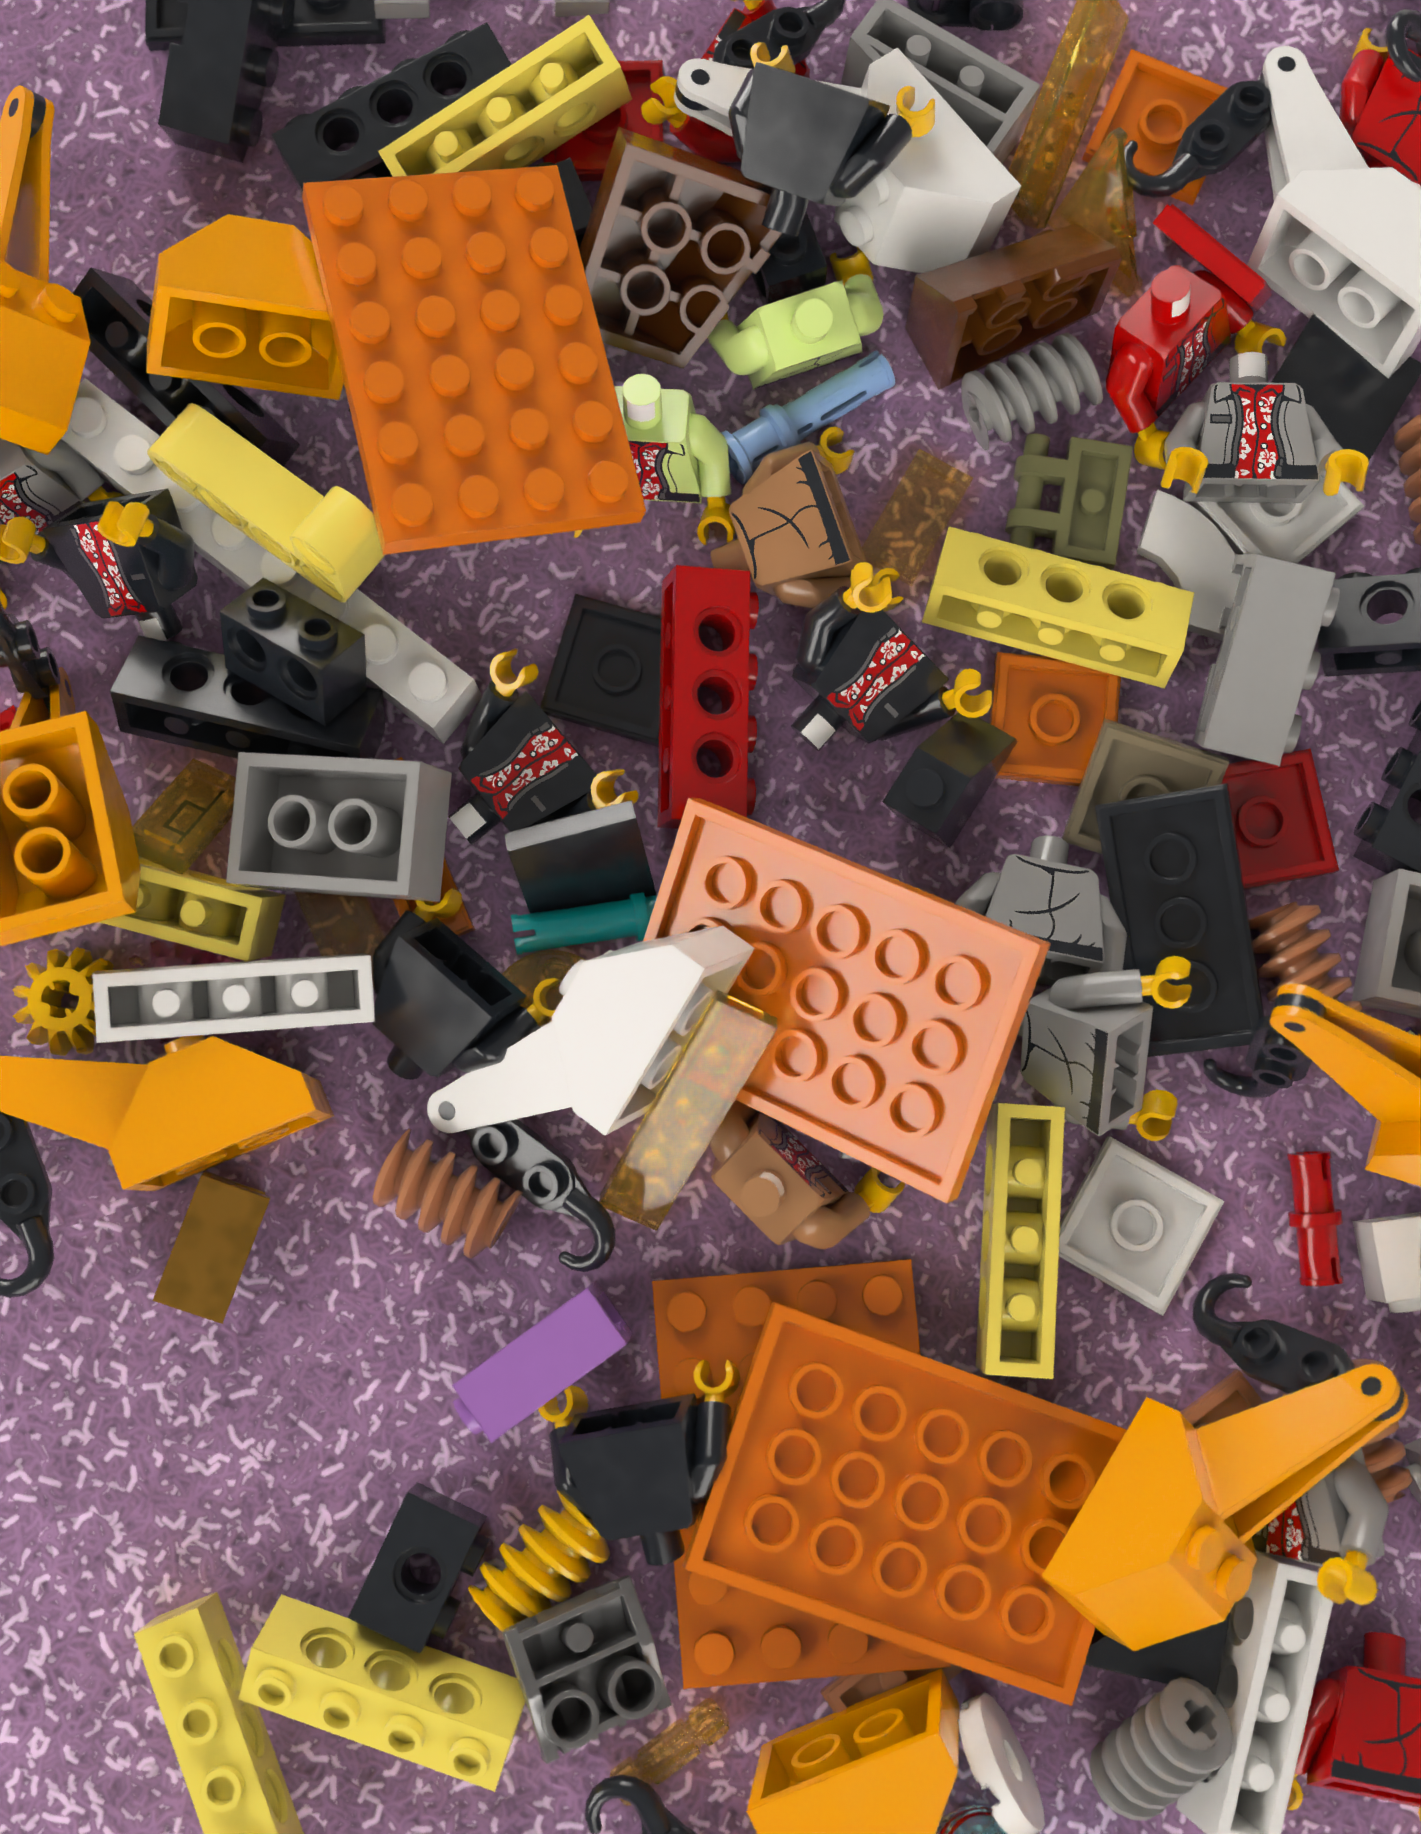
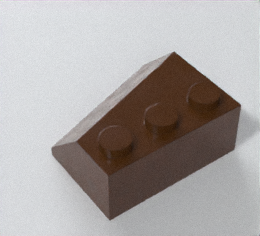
(670, 246)
(1007, 299)

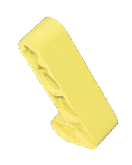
(320, 537)

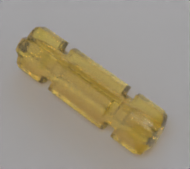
(676, 1745)

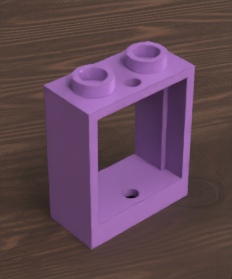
(541, 1363)

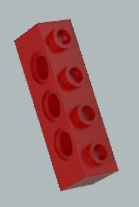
(724, 602)

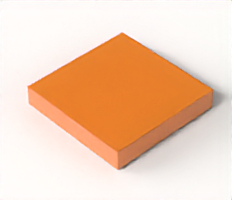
(1154, 109)
(1052, 713)

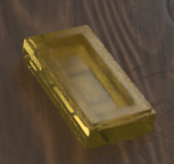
(916, 516)
(186, 817)

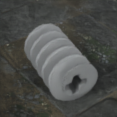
(1028, 386)
(1162, 1750)

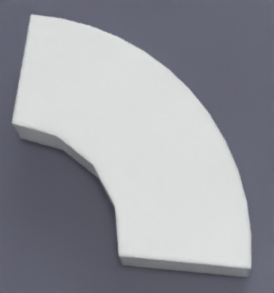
(1193, 557)

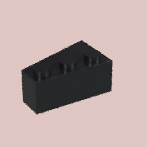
(221, 74)

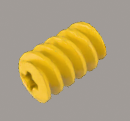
(541, 1567)

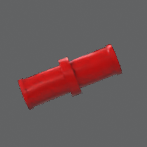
(1315, 1218)

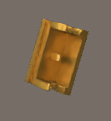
(212, 1247)

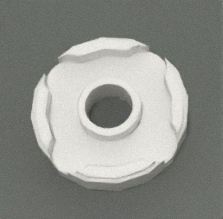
(1001, 1765)

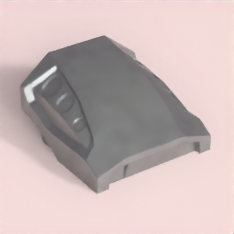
(584, 1665)

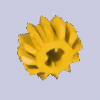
(51, 1022)

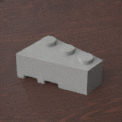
(976, 86)

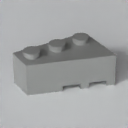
(1265, 658)

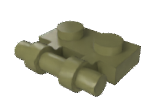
(1089, 502)

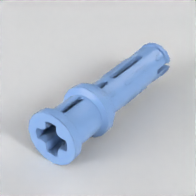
(796, 420)

